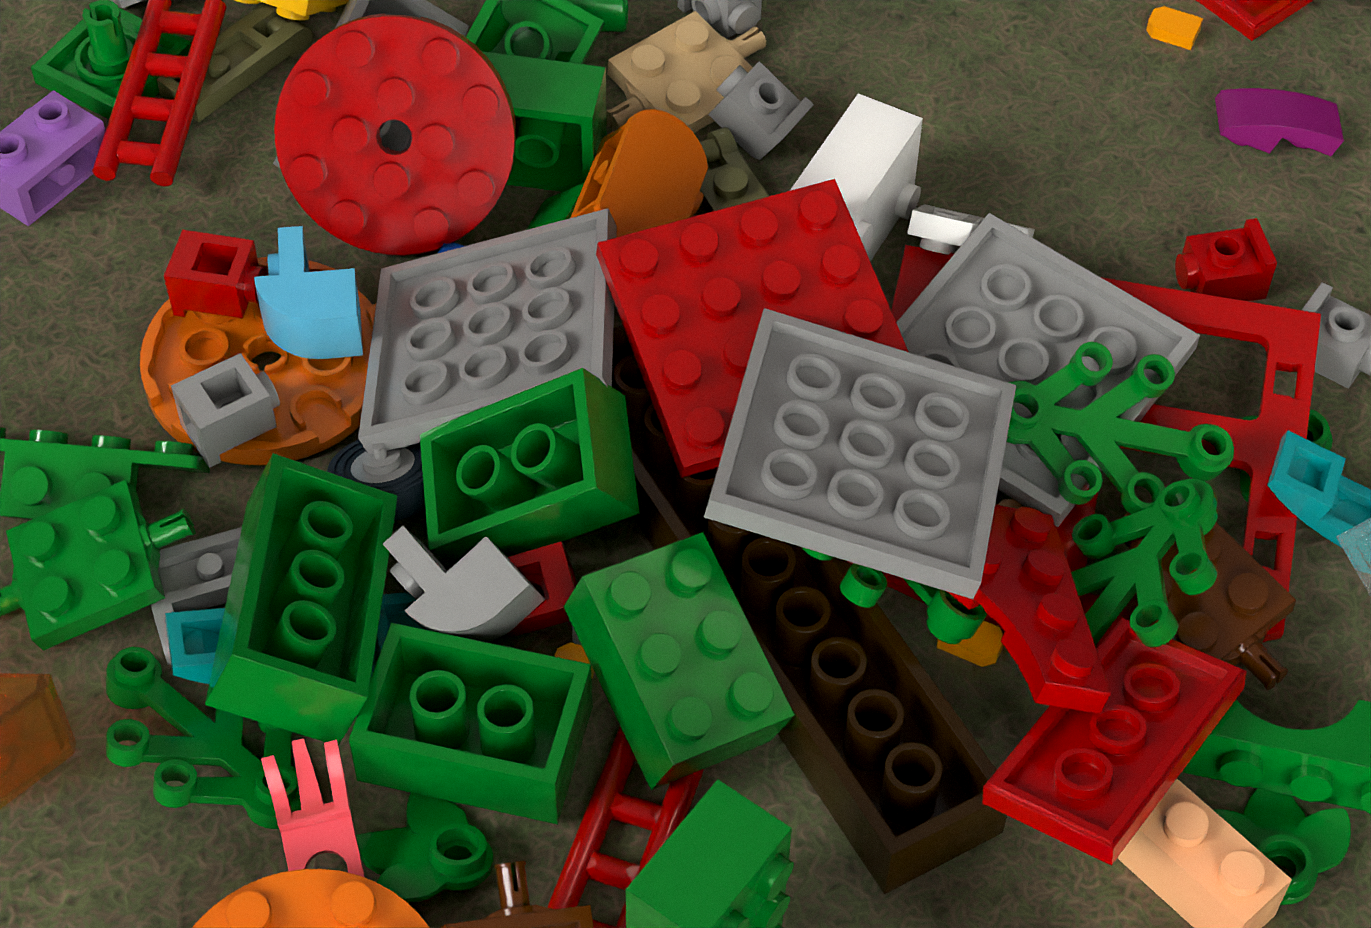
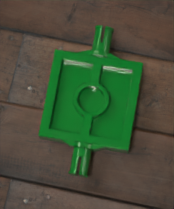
(88, 563)

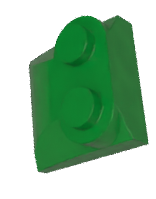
(536, 29)

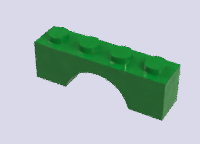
(1310, 764)

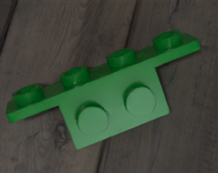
(52, 473)

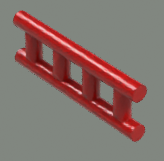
(177, 111)
(610, 803)

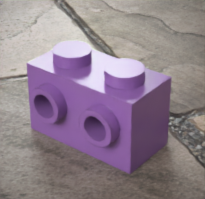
(46, 156)

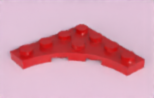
(1038, 606)

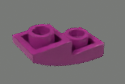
(1267, 115)

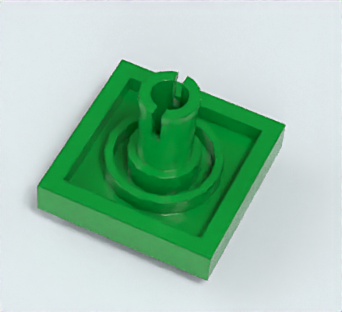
(94, 57)

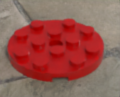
(405, 73)

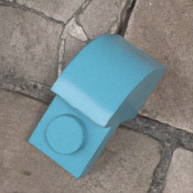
(306, 310)

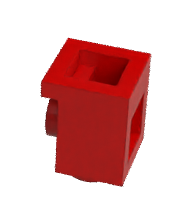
(1228, 263)
(212, 274)
(553, 573)

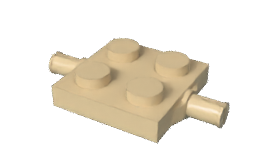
(679, 71)

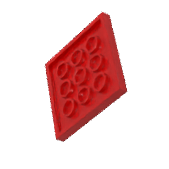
(700, 288)

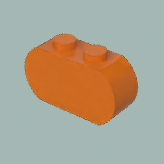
(645, 173)

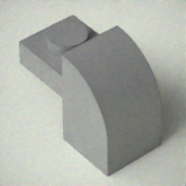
(473, 599)

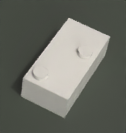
(874, 165)

